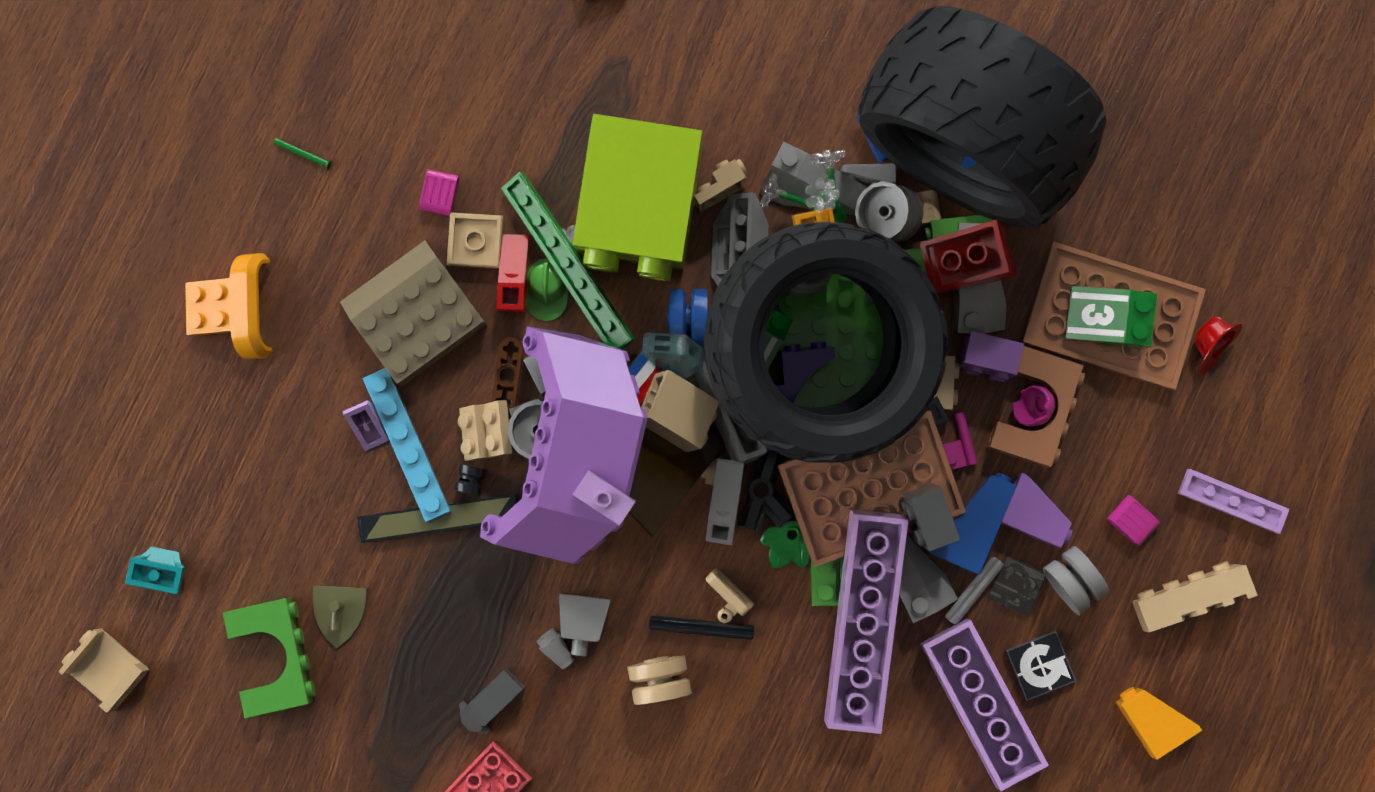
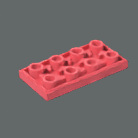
(492, 773)

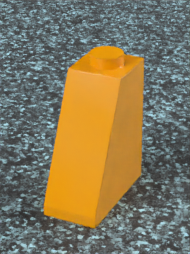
(1155, 722)

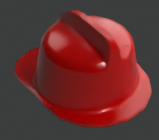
(1213, 340)

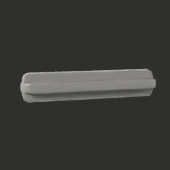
(974, 590)

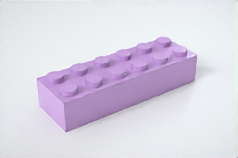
(984, 704)

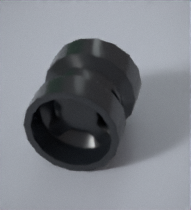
(470, 479)

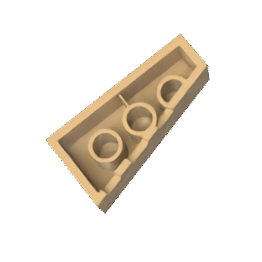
(1193, 596)

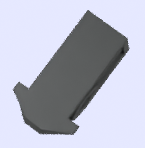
(490, 702)

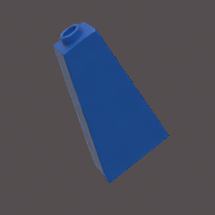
(978, 524)

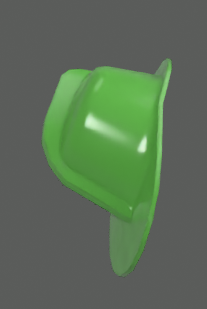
(545, 291)

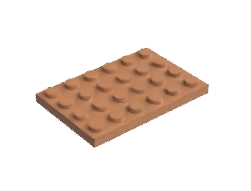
(1173, 322)
(827, 491)

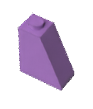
(1036, 514)

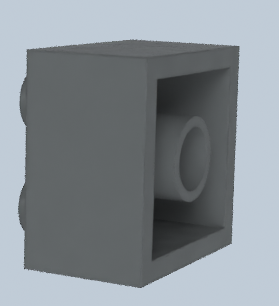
(930, 517)

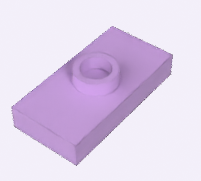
(604, 497)

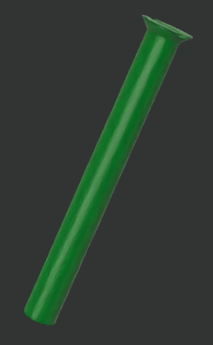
(305, 154)

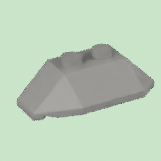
(735, 231)

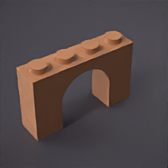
(1041, 446)

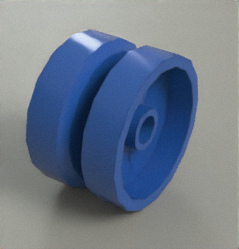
(690, 317)

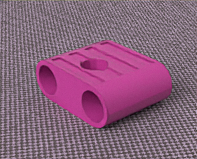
(439, 192)
(1133, 520)

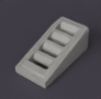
(870, 172)

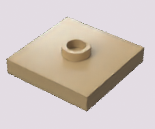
(475, 240)

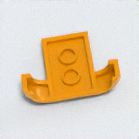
(230, 306)

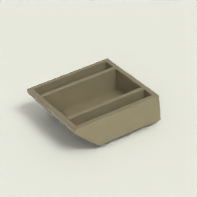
(412, 314)

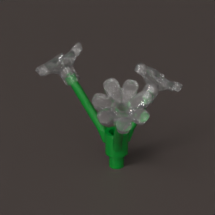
(822, 196)

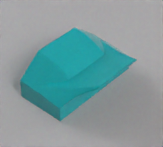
(156, 570)

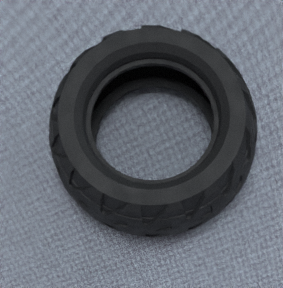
(986, 92)
(910, 357)

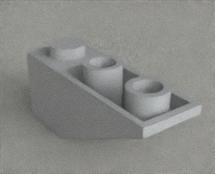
(725, 501)

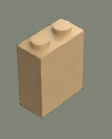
(679, 411)

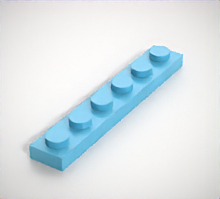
(407, 445)

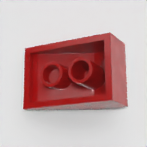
(968, 257)

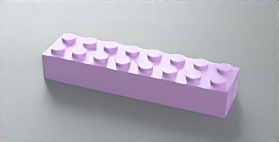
(865, 621)

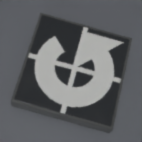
(1040, 665)

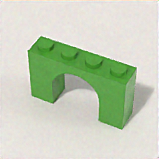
(293, 686)

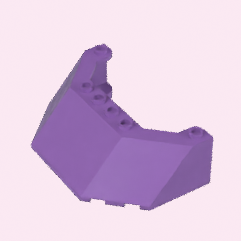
(584, 425)

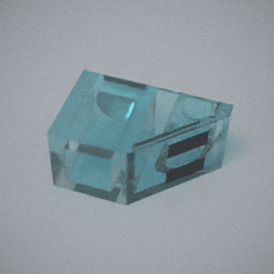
(673, 353)

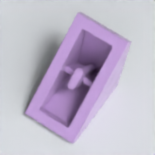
(366, 425)

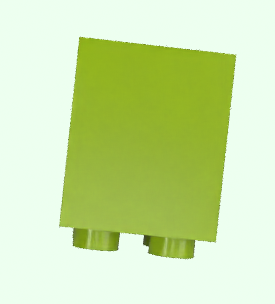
(637, 196)

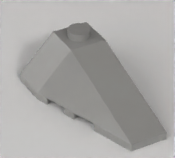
(796, 172)
(980, 306)
(923, 584)

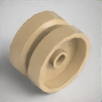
(659, 674)

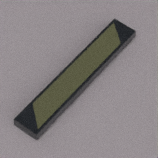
(411, 521)

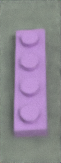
(1233, 501)

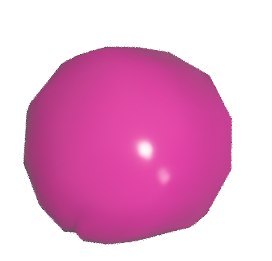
(1034, 406)

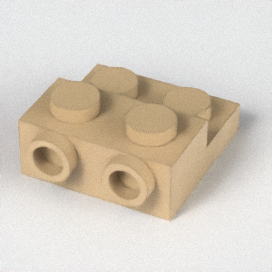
(726, 180)
(485, 431)

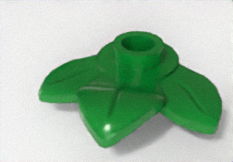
(784, 547)

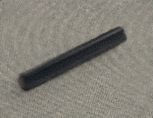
(701, 627)

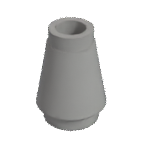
(555, 648)

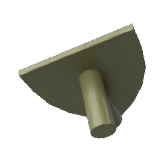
(338, 611)

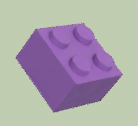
(990, 356)

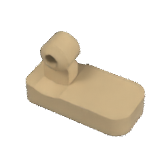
(731, 593)

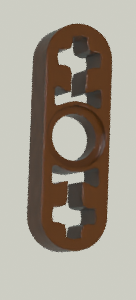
(500, 367)

